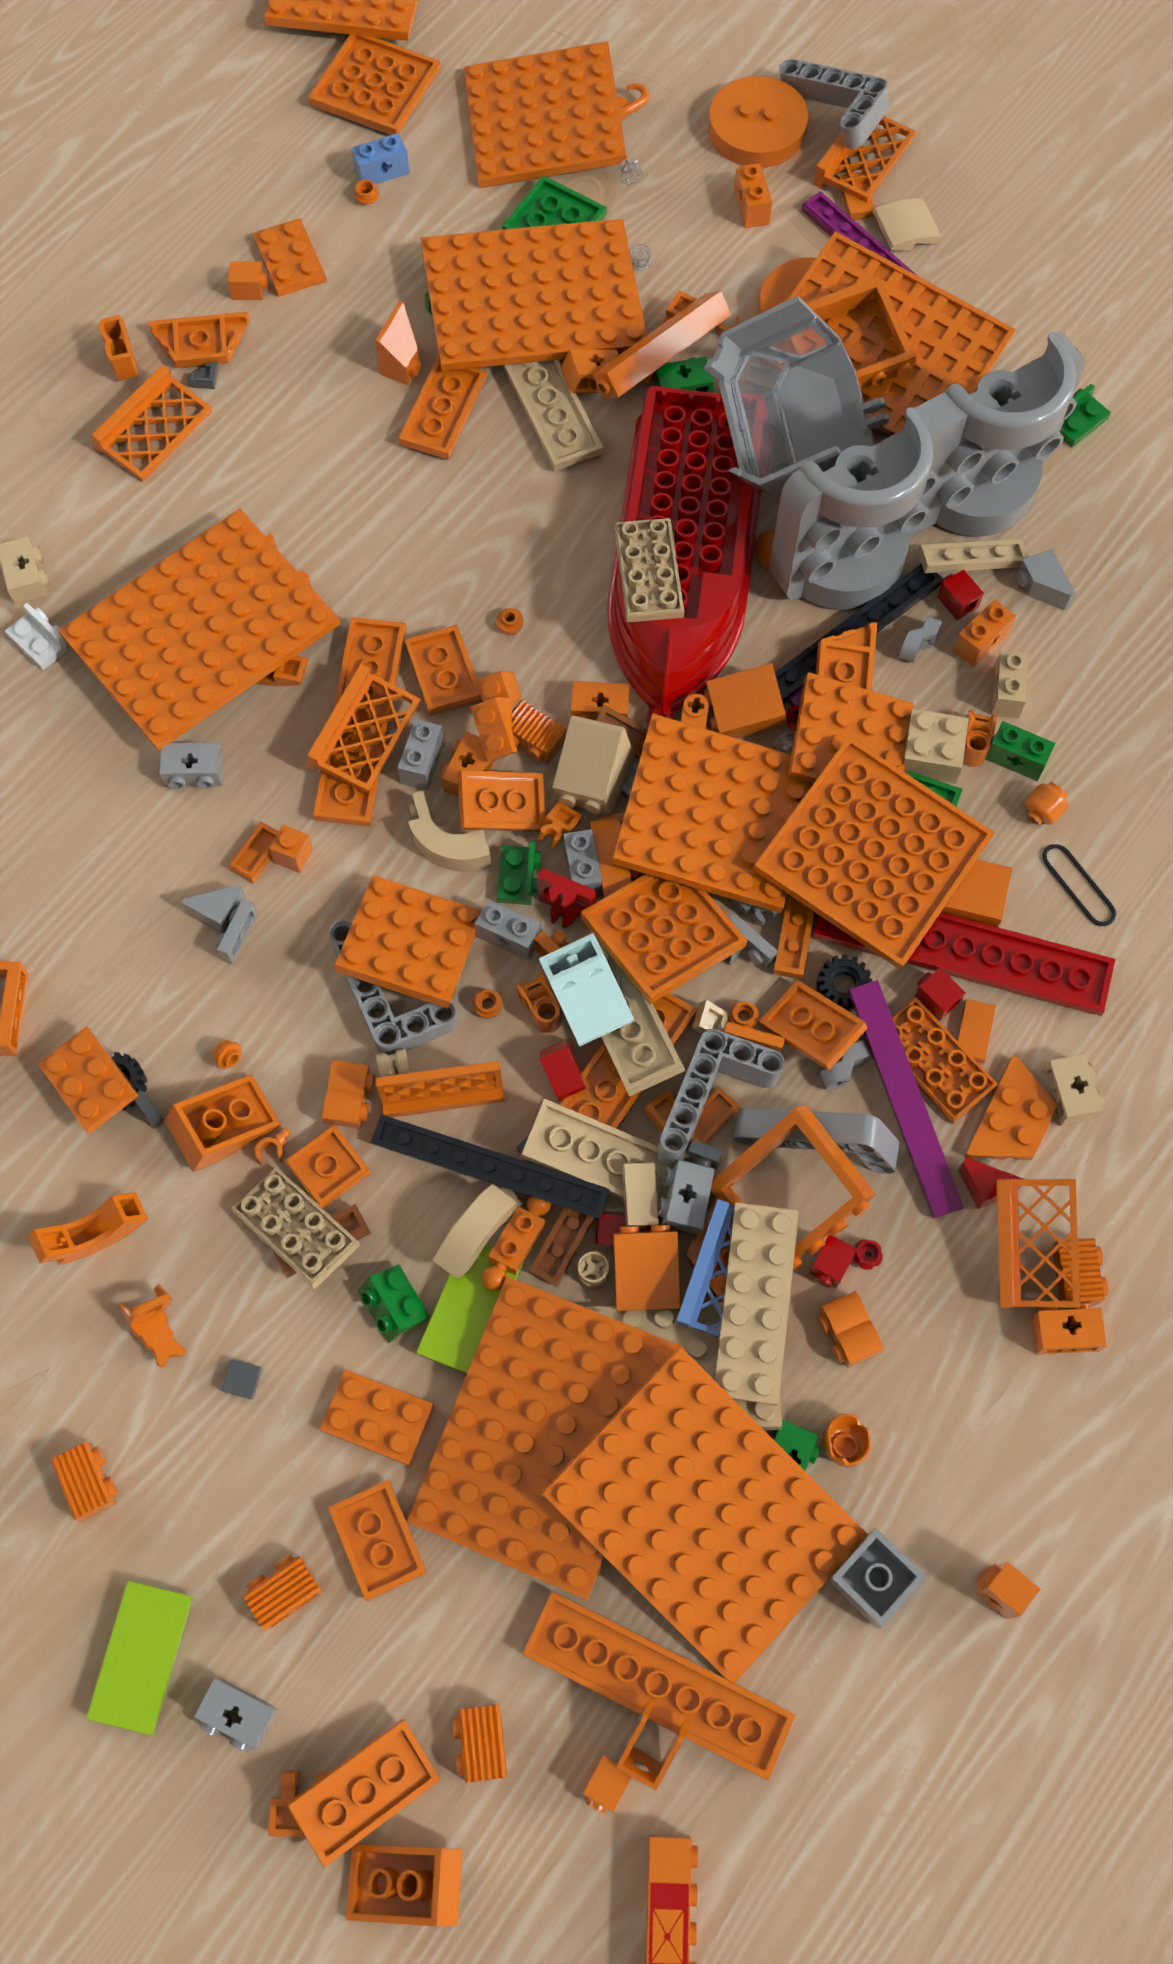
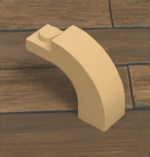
(444, 849)
(475, 1229)

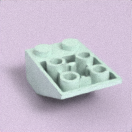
(586, 989)

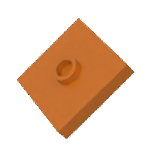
(327, 1166)

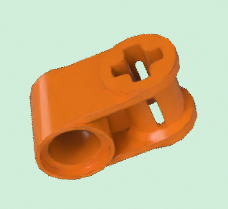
(699, 702)
(979, 735)
(537, 999)

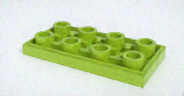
(460, 1317)
(140, 1658)

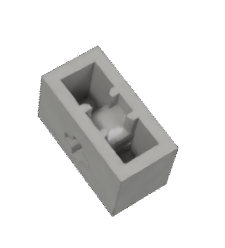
(421, 754)
(191, 765)
(583, 859)
(507, 929)
(697, 1184)
(255, 1713)

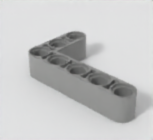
(860, 93)
(387, 1024)
(700, 1085)
(852, 1132)

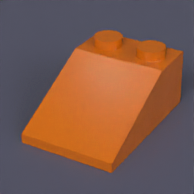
(220, 1121)
(404, 1885)

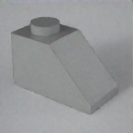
(1046, 580)

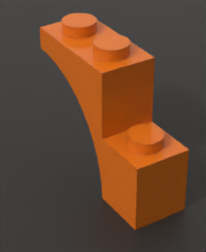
(494, 714)

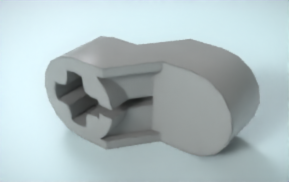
(920, 639)
(841, 1072)

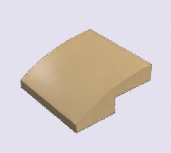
(906, 224)

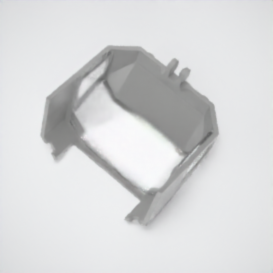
(789, 395)

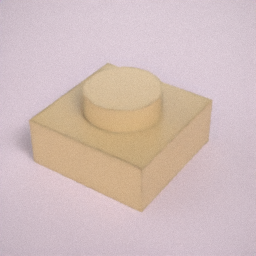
(709, 1017)

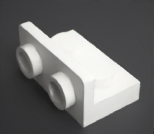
(37, 637)

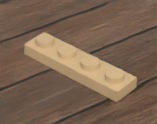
(972, 555)

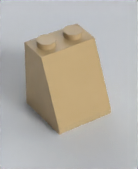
(593, 765)

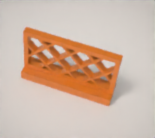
(838, 153)
(130, 414)
(339, 723)
(441, 1089)
(1009, 1243)

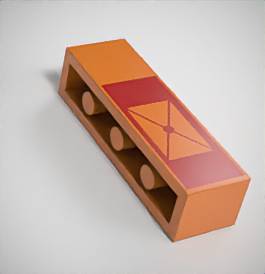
(670, 1899)

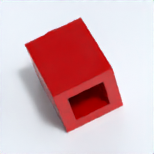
(960, 594)
(939, 993)
(832, 1262)

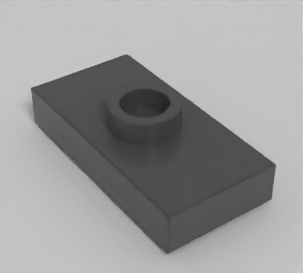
(704, 1155)

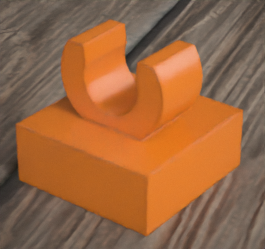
(546, 944)

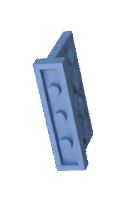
(704, 1271)

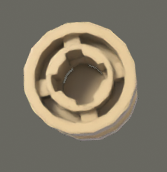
(393, 1064)
(596, 1265)

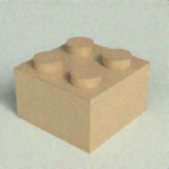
(935, 745)

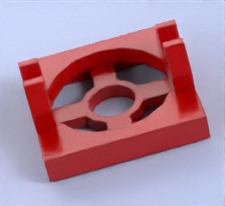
(562, 896)

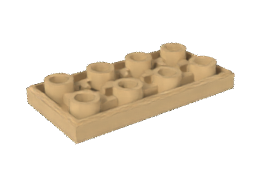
(648, 570)
(295, 1227)

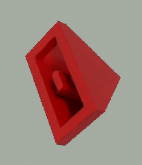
(562, 1069)
(982, 1181)

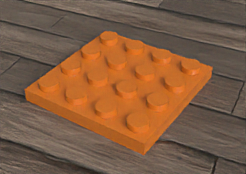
(374, 83)
(833, 712)
(662, 933)
(408, 941)

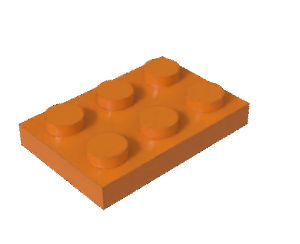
(289, 257)
(443, 669)
(501, 801)
(813, 1025)
(88, 1080)
(377, 1417)
(377, 1540)

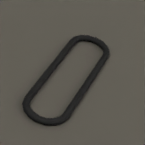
(1084, 873)

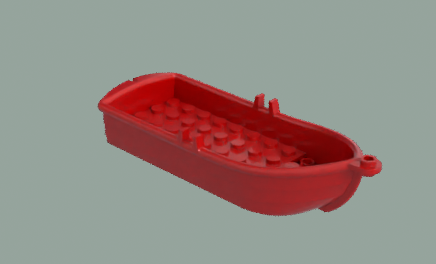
(683, 475)

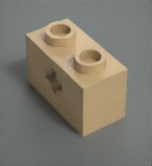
(22, 570)
(1009, 683)
(1072, 1105)

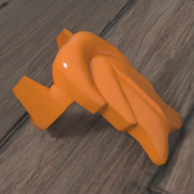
(150, 1325)

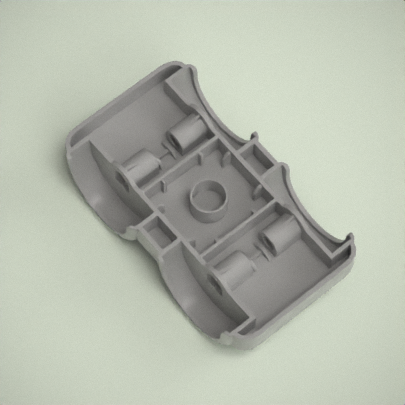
(955, 465)

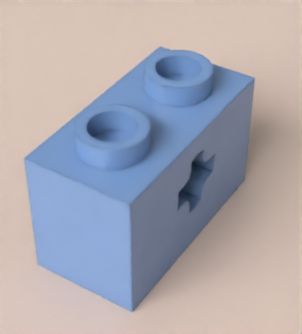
(381, 159)

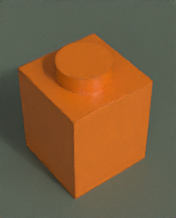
(247, 280)
(291, 848)
(606, 1786)

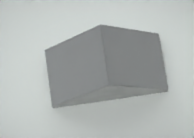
(215, 906)

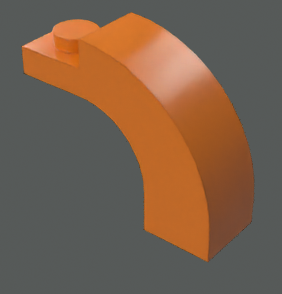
(91, 1233)

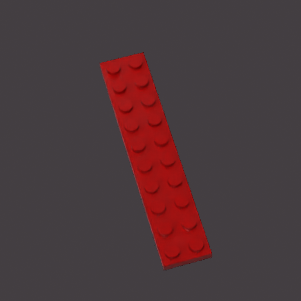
(1004, 961)

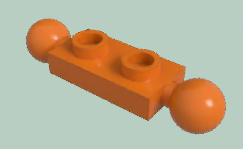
(515, 1243)

